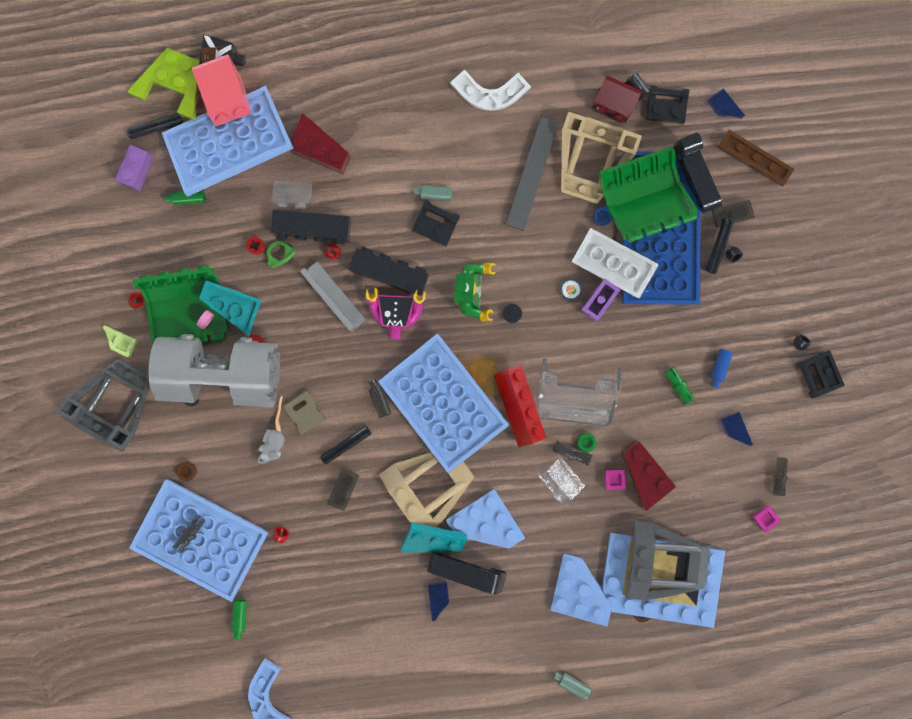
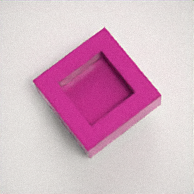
(615, 479)
(766, 518)

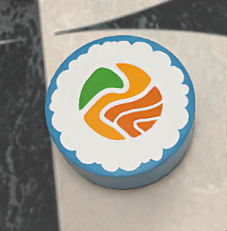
(570, 289)

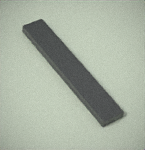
(532, 173)

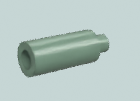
(434, 193)
(572, 685)

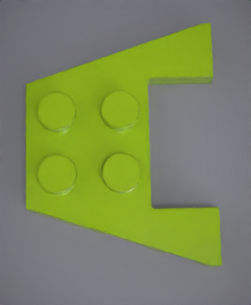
(174, 73)

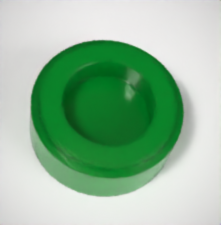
(586, 442)

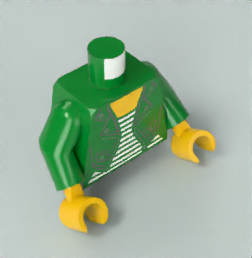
(468, 290)

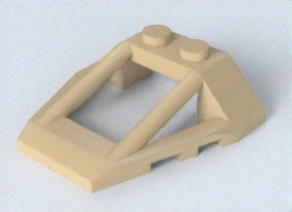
(599, 131)
(407, 500)

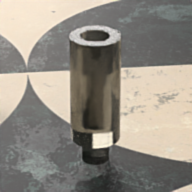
(379, 399)

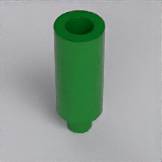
(181, 198)
(238, 617)

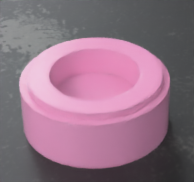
(205, 319)

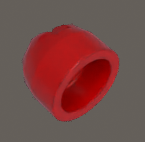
(329, 254)
(138, 298)
(280, 530)

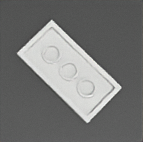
(615, 263)

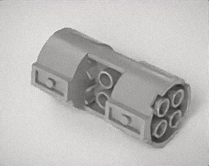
(180, 369)

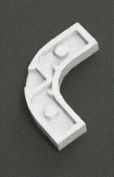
(490, 99)

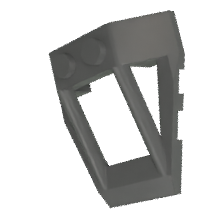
(98, 428)
(643, 560)

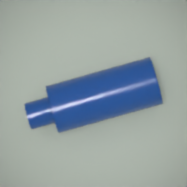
(720, 367)

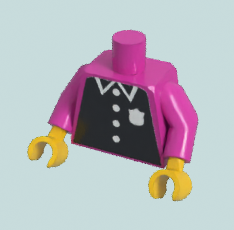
(395, 311)

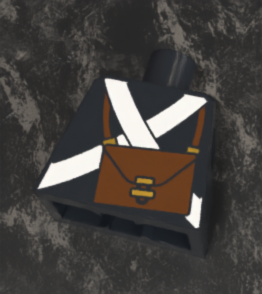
(214, 48)

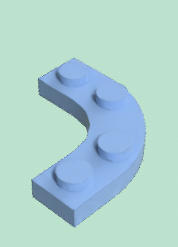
(259, 692)

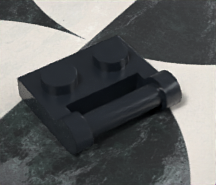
(664, 110)
(433, 229)
(826, 371)

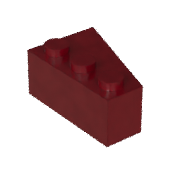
(318, 147)
(647, 476)

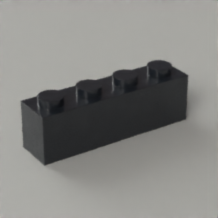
(311, 225)
(388, 272)

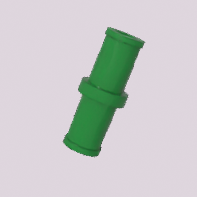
(679, 385)

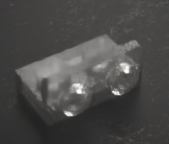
(561, 481)

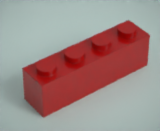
(520, 406)

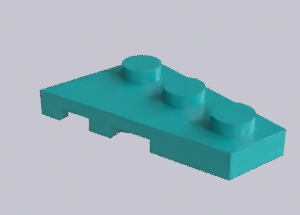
(231, 304)
(431, 539)

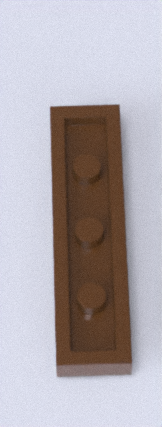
(755, 158)

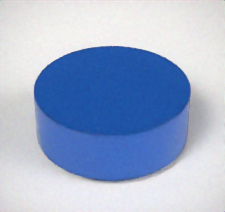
(601, 216)

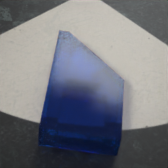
(724, 105)
(736, 429)
(438, 598)

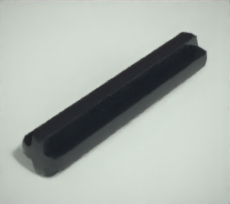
(154, 126)
(719, 246)
(345, 445)

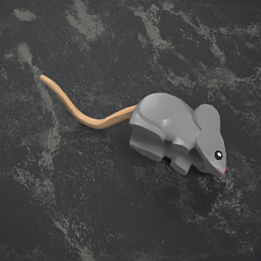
(273, 441)

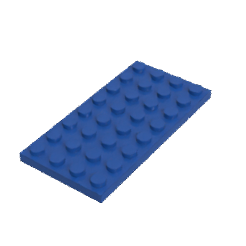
(677, 258)

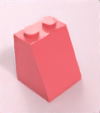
(222, 90)

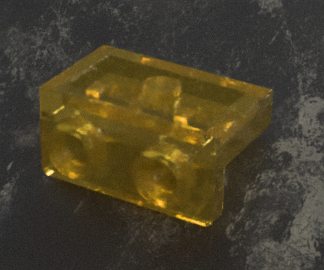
(484, 374)

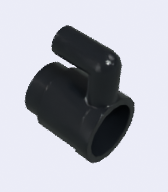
(638, 83)

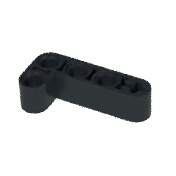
(697, 173)
(468, 574)

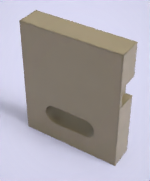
(307, 416)

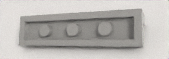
(333, 296)

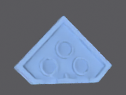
(487, 522)
(579, 593)

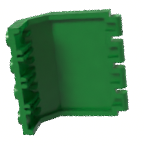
(646, 195)
(176, 307)

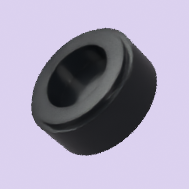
(512, 313)

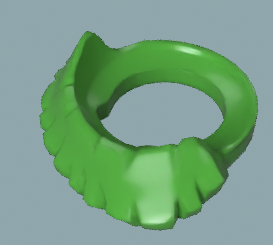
(289, 253)

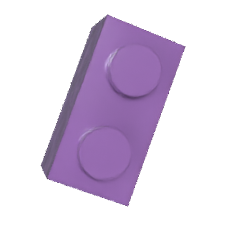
(134, 168)
(600, 300)

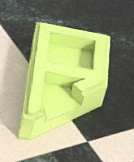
(120, 342)

